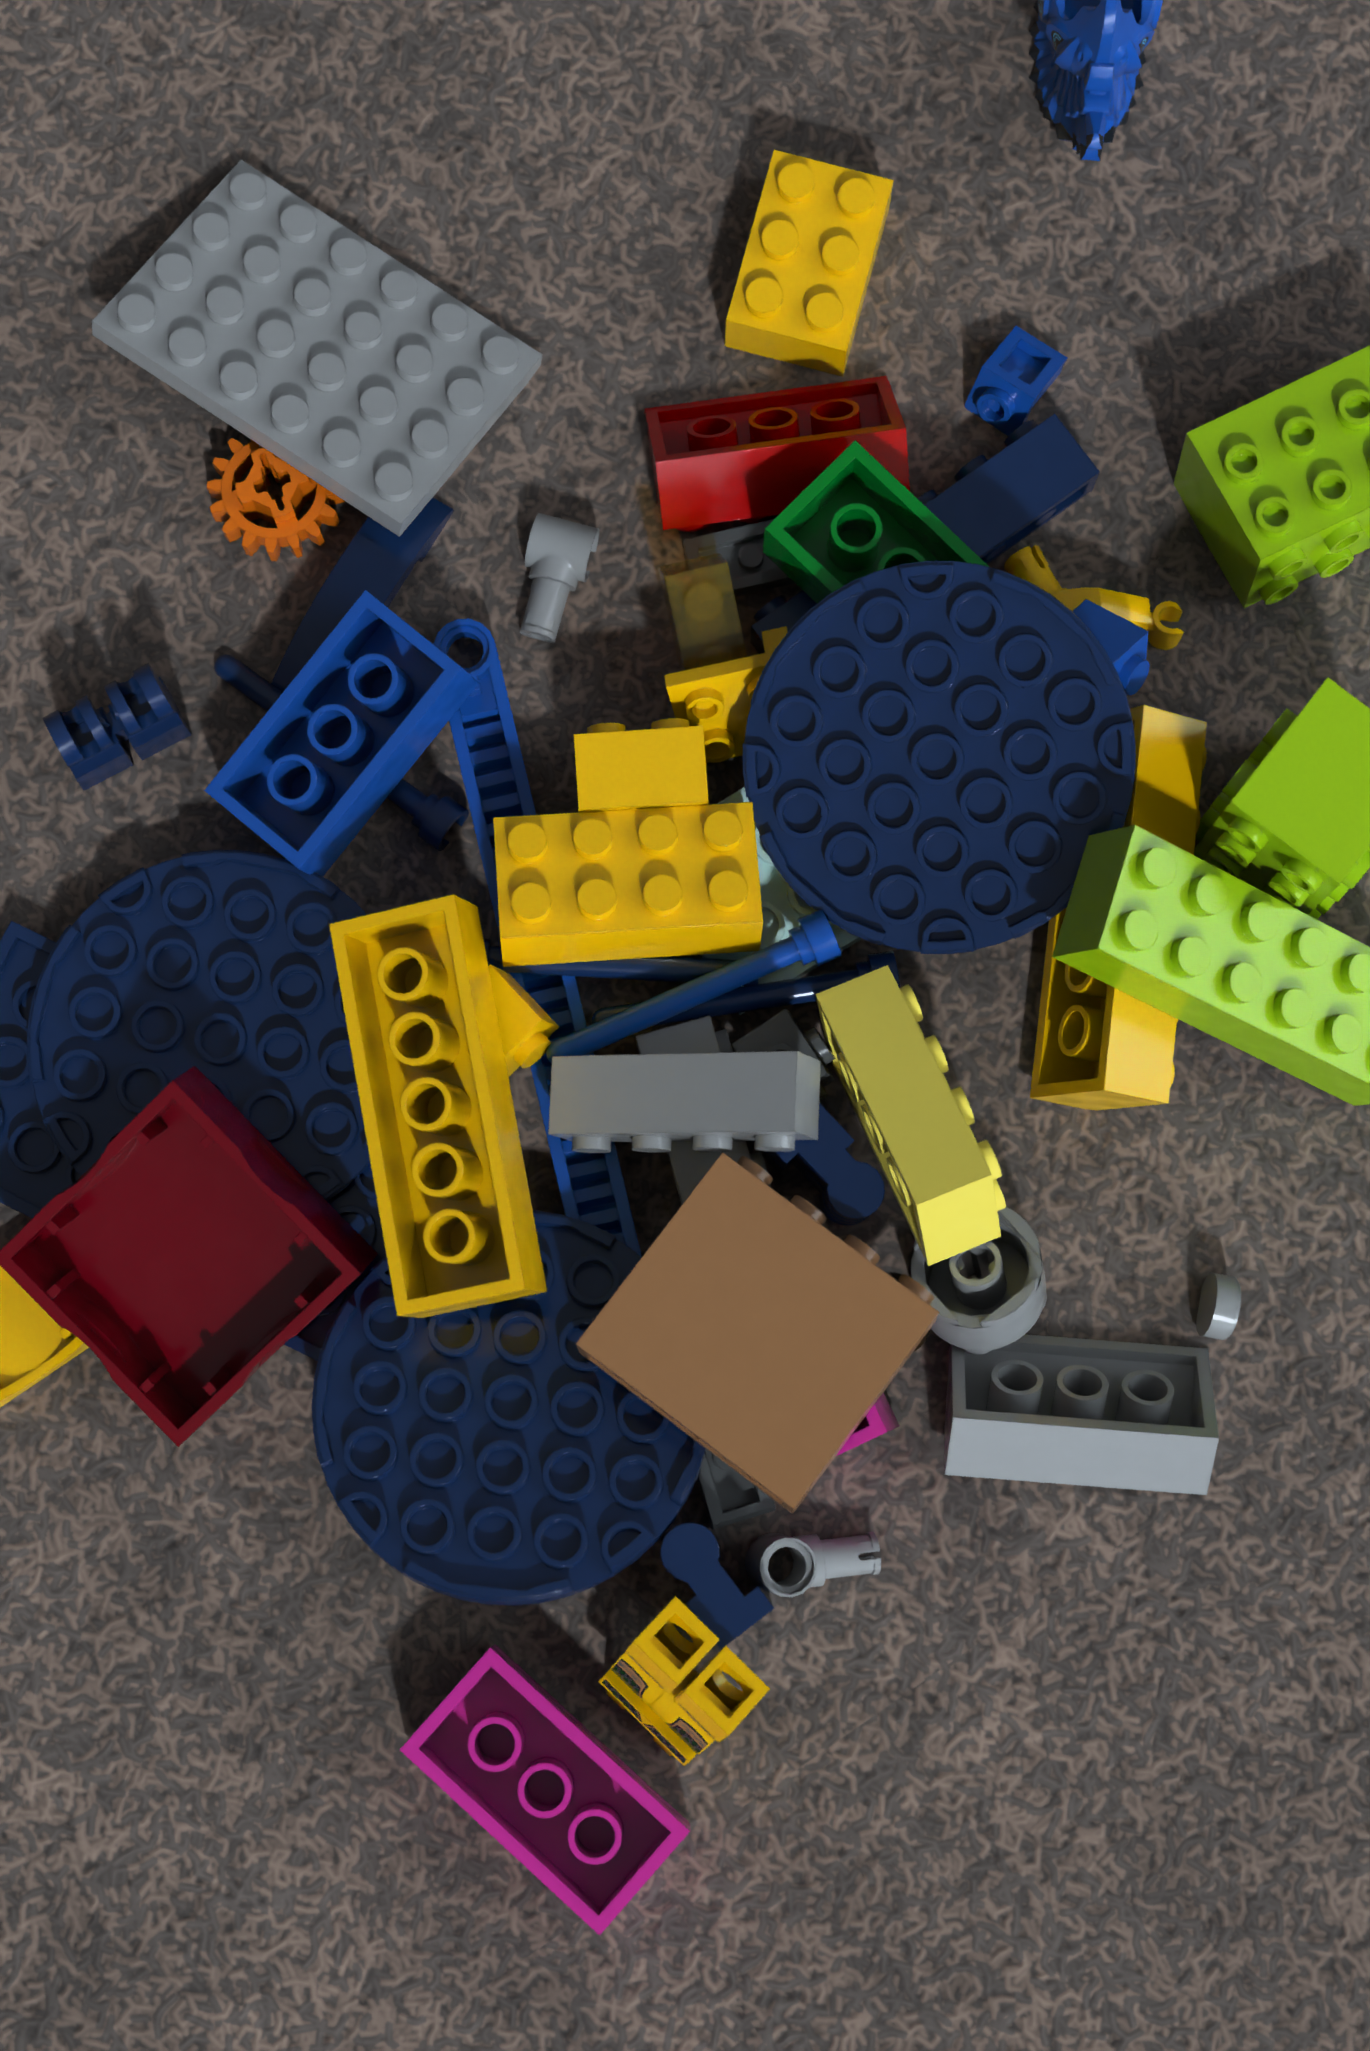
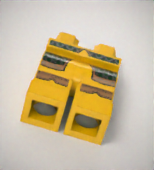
(671, 1698)

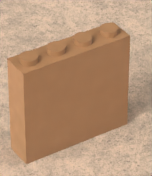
(759, 1329)

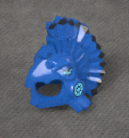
(1090, 65)

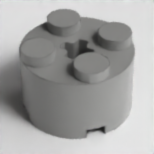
(1001, 1304)

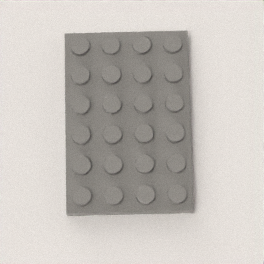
(318, 346)

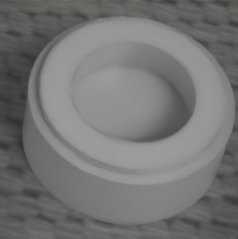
(1218, 1306)

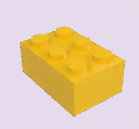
(808, 263)

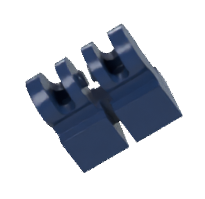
(138, 712)
(846, 1187)
(694, 1556)

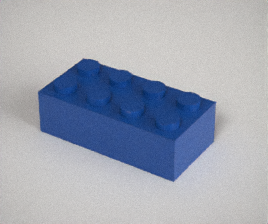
(341, 736)

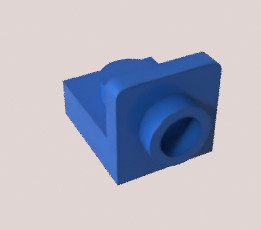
(1014, 380)

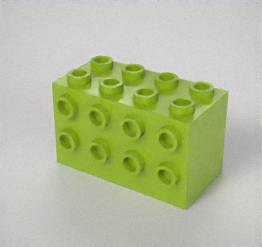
(1284, 481)
(1299, 806)

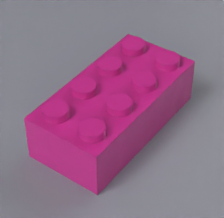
(546, 1789)

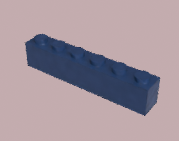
(990, 503)

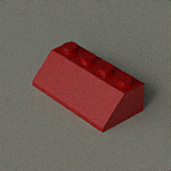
(763, 449)

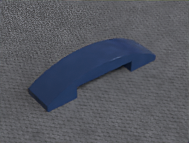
(371, 562)

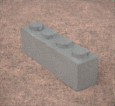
(685, 1099)

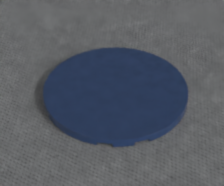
(937, 755)
(210, 969)
(486, 1441)

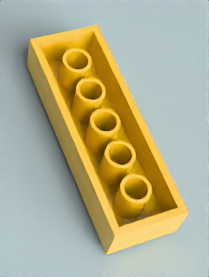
(1092, 1039)
(437, 1108)

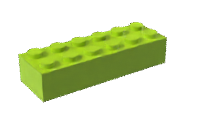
(1222, 958)

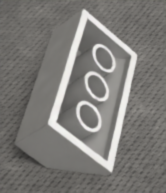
(1083, 1414)

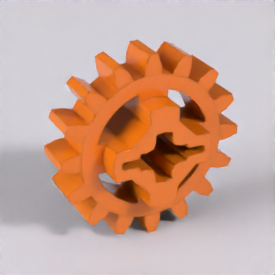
(252, 501)

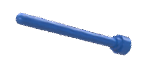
(807, 943)

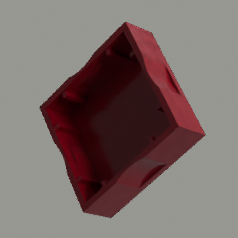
(186, 1255)

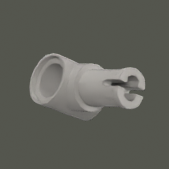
(558, 560)
(812, 1560)

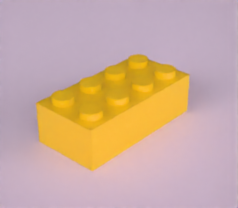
(627, 884)

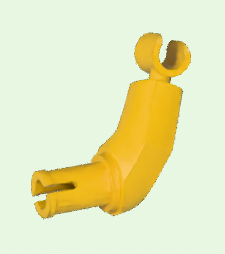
(1033, 567)

